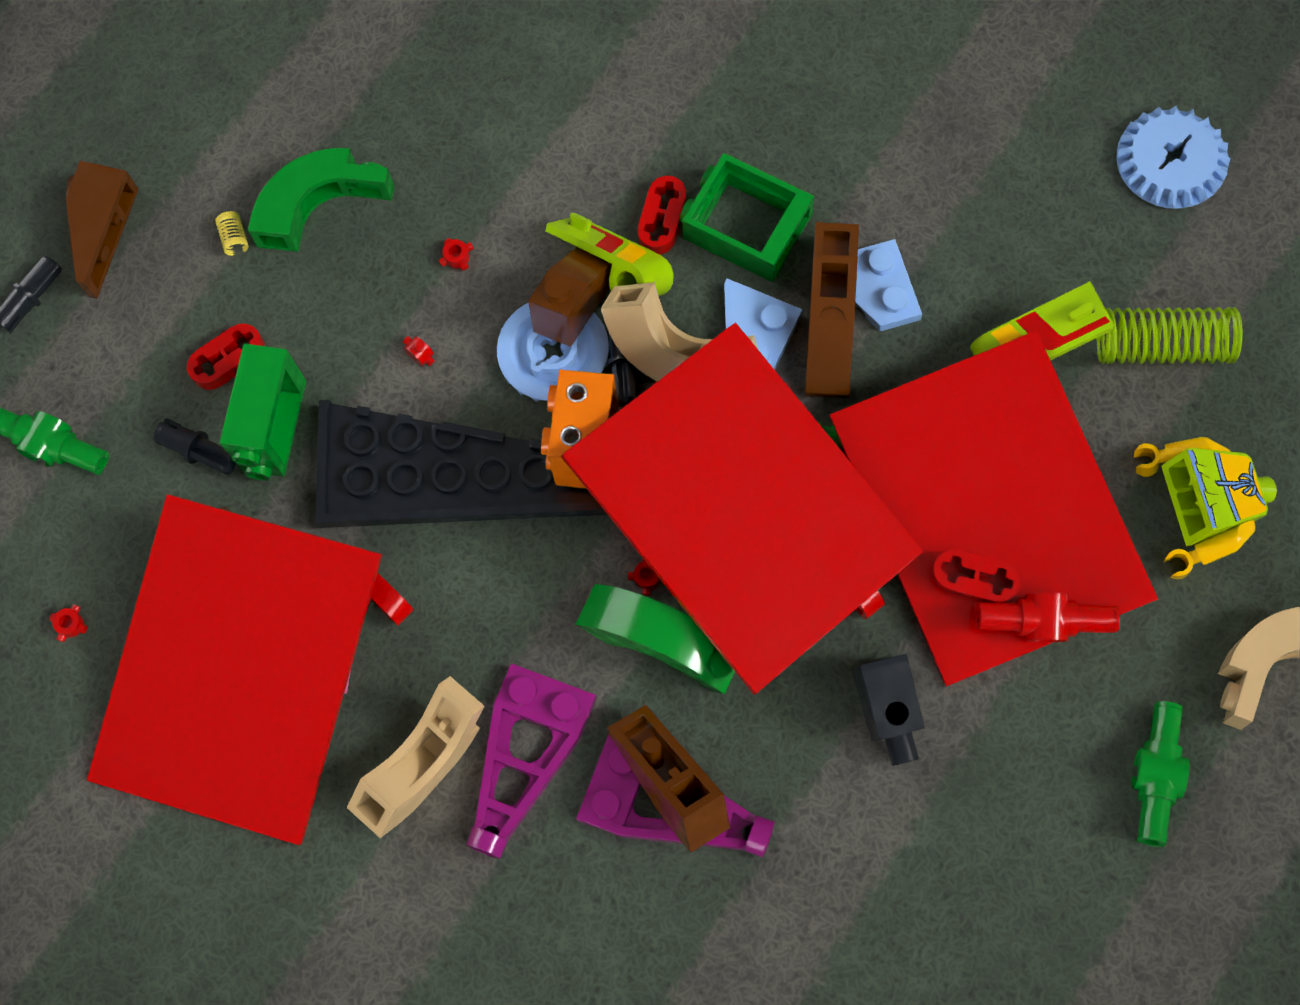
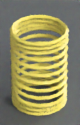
(233, 240)

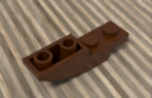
(832, 310)

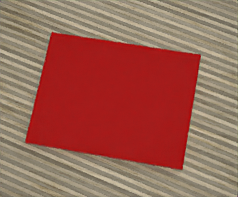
(1001, 470)
(742, 506)
(234, 668)

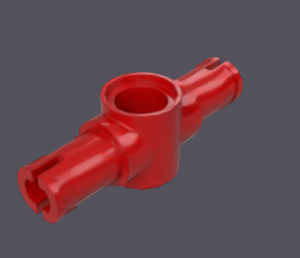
(1047, 617)

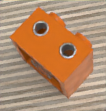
(578, 407)

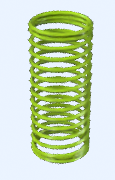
(1221, 333)

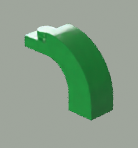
(306, 184)
(656, 630)

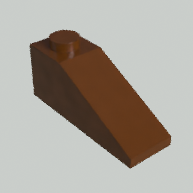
(97, 212)
(569, 296)
(671, 778)

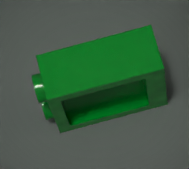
(762, 186)
(263, 411)

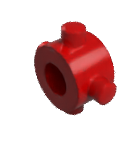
(456, 254)
(418, 351)
(644, 578)
(68, 623)

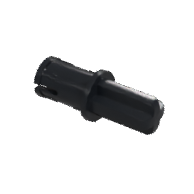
(26, 294)
(624, 373)
(193, 446)

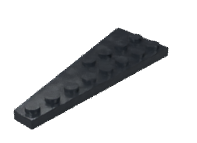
(420, 471)

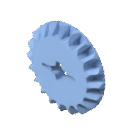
(1182, 181)
(522, 354)

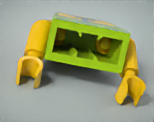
(1212, 496)

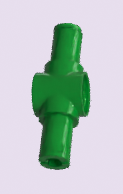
(51, 441)
(1160, 774)

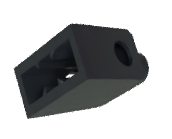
(885, 684)

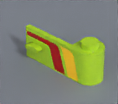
(629, 260)
(1060, 323)

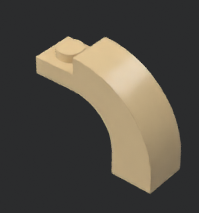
(645, 332)
(1251, 660)
(421, 762)

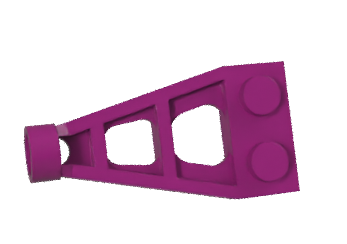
(542, 702)
(611, 802)

